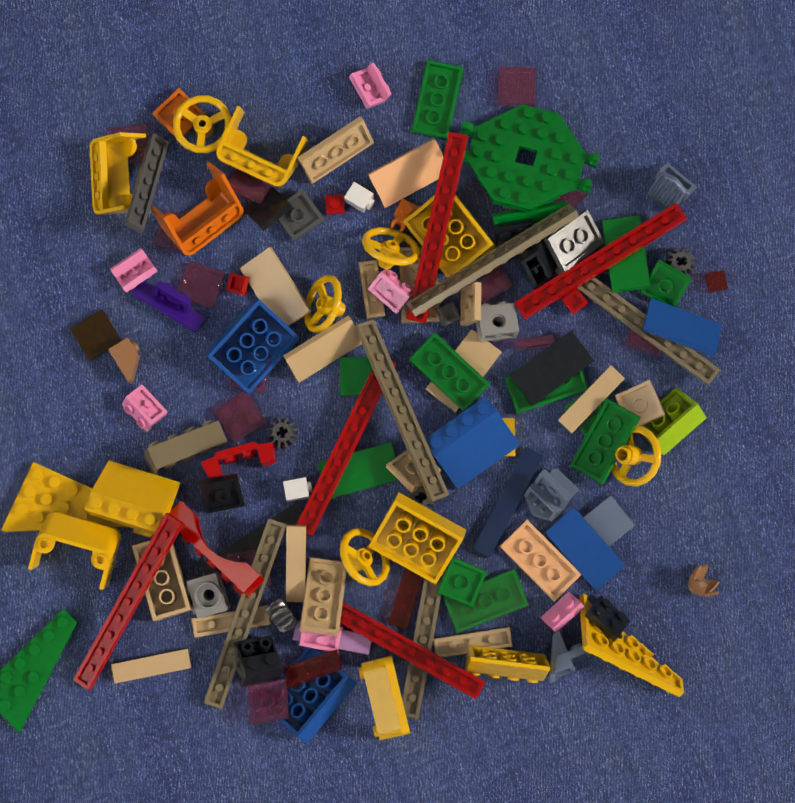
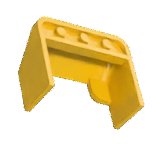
(232, 153)
(111, 171)
(82, 533)
(385, 698)

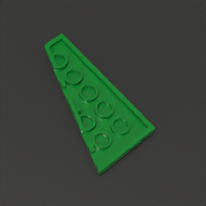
(30, 669)

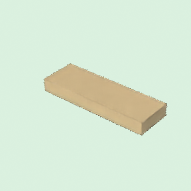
(373, 306)

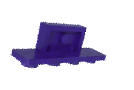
(170, 303)

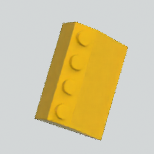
(464, 238)
(131, 497)
(417, 538)
(506, 663)

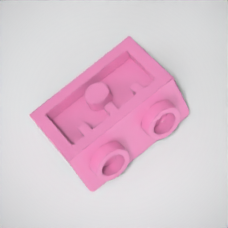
(391, 290)
(143, 408)
(321, 641)

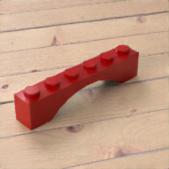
(240, 573)

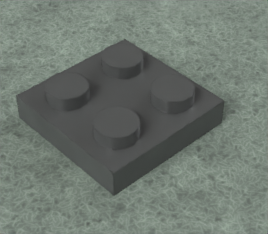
(302, 217)

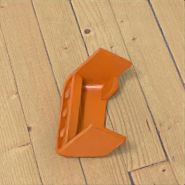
(214, 216)

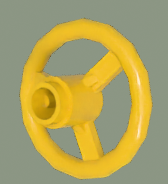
(202, 132)
(390, 249)
(325, 304)
(632, 455)
(362, 559)

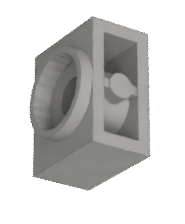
(502, 313)
(202, 604)

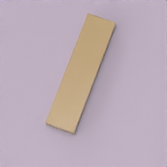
(591, 399)
(295, 563)
(221, 622)
(458, 644)
(151, 666)

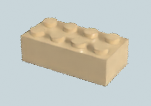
(167, 590)

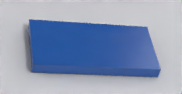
(682, 327)
(585, 549)

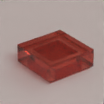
(716, 281)

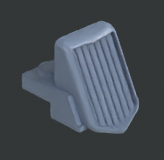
(670, 187)
(549, 494)
(562, 660)

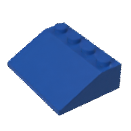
(248, 341)
(472, 442)
(315, 700)

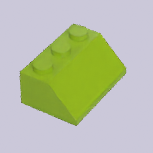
(680, 418)

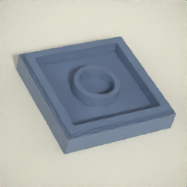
(609, 521)

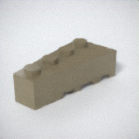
(184, 446)

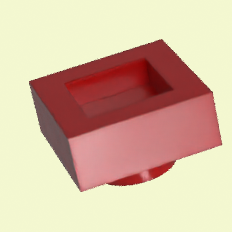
(335, 204)
(237, 284)
(574, 301)

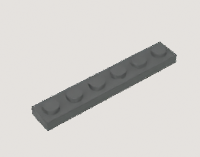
(146, 183)

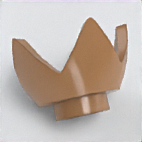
(699, 585)

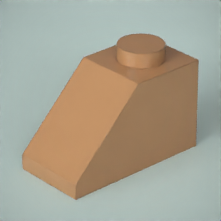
(126, 357)

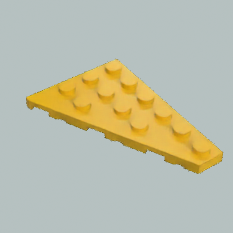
(45, 493)
(627, 654)

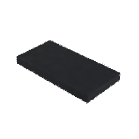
(551, 368)

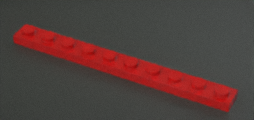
(439, 218)
(600, 261)
(341, 454)
(128, 601)
(411, 652)

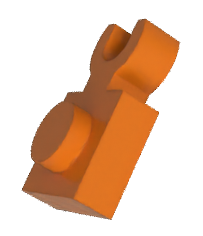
(403, 210)

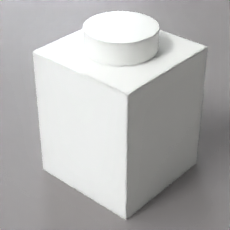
(359, 197)
(297, 489)

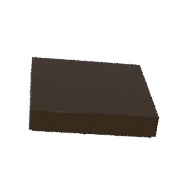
(96, 335)

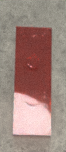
(405, 599)
(313, 668)

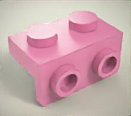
(370, 86)
(133, 270)
(562, 612)

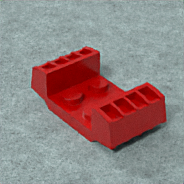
(247, 451)

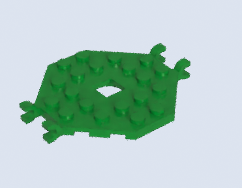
(520, 185)

